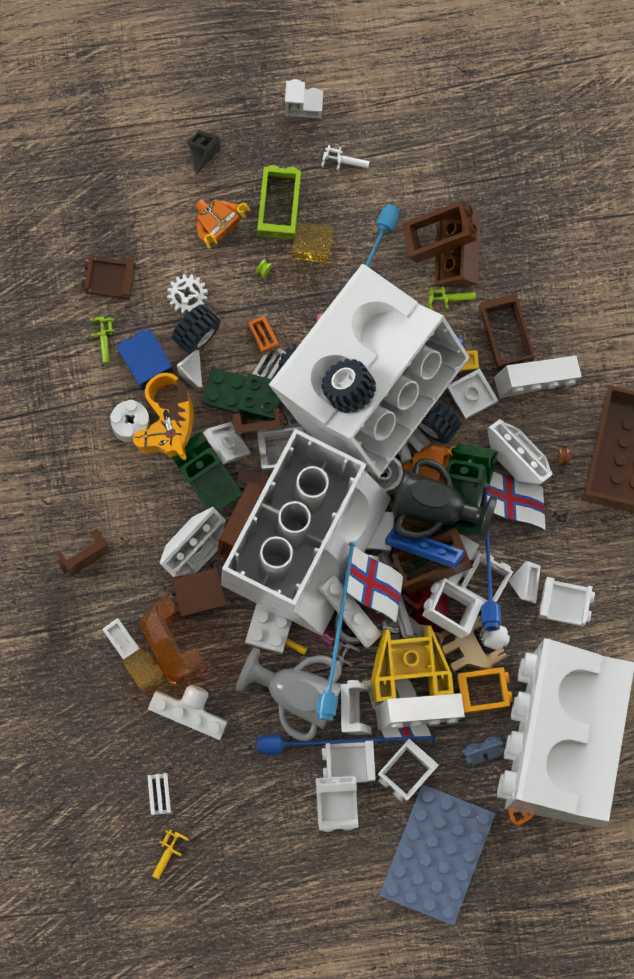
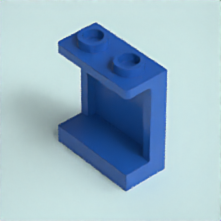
(144, 357)

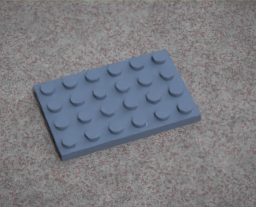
(437, 855)

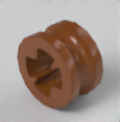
(563, 456)

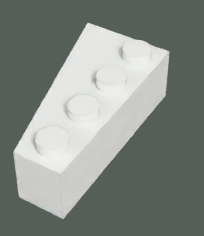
(537, 376)
(419, 711)

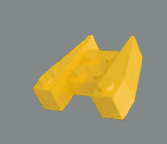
(409, 660)

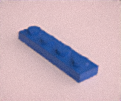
(426, 548)

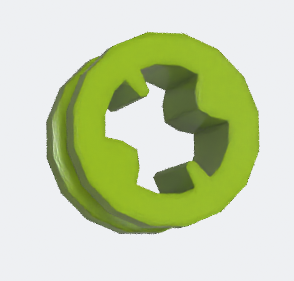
(263, 268)

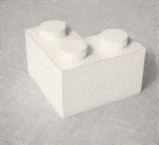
(302, 102)

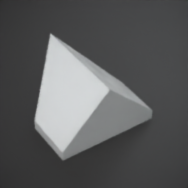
(190, 370)

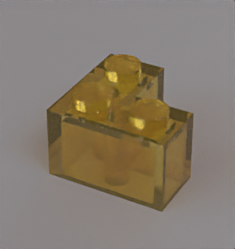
(143, 671)

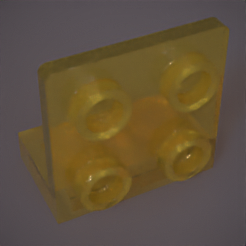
(312, 242)

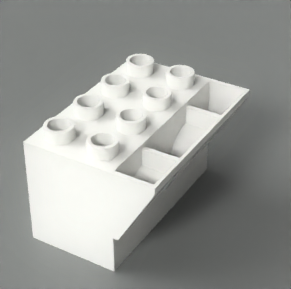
(403, 348)
(303, 531)
(566, 734)

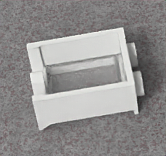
(272, 445)

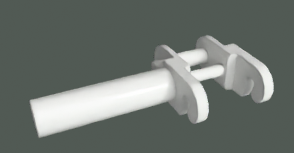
(343, 159)

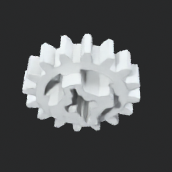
(179, 292)

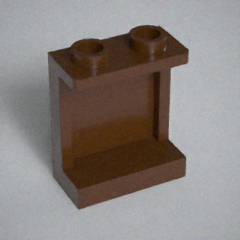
(109, 277)
(243, 429)
(85, 557)
(198, 593)

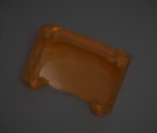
(175, 666)

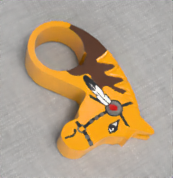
(175, 424)

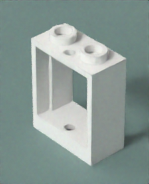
(501, 568)
(469, 617)
(419, 755)

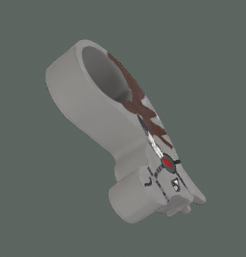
(381, 622)

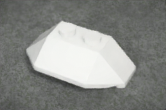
(518, 453)
(193, 544)

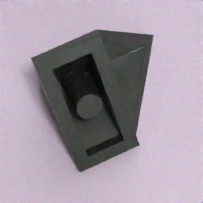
(203, 148)

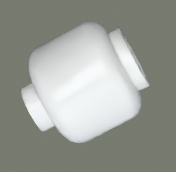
(494, 639)

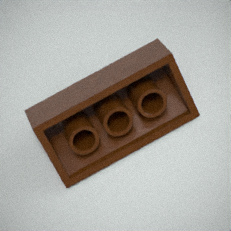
(460, 264)

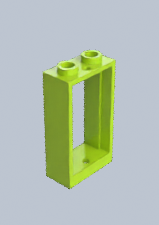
(273, 230)

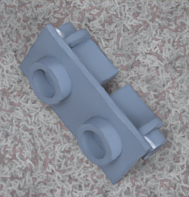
(491, 747)

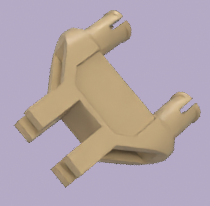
(472, 652)

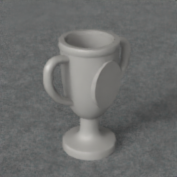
(292, 689)

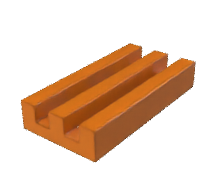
(269, 347)

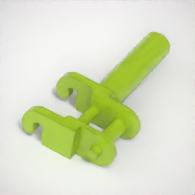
(450, 297)
(103, 338)

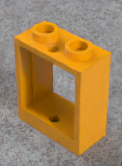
(463, 690)

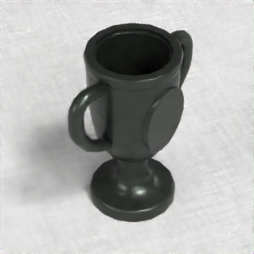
(436, 503)

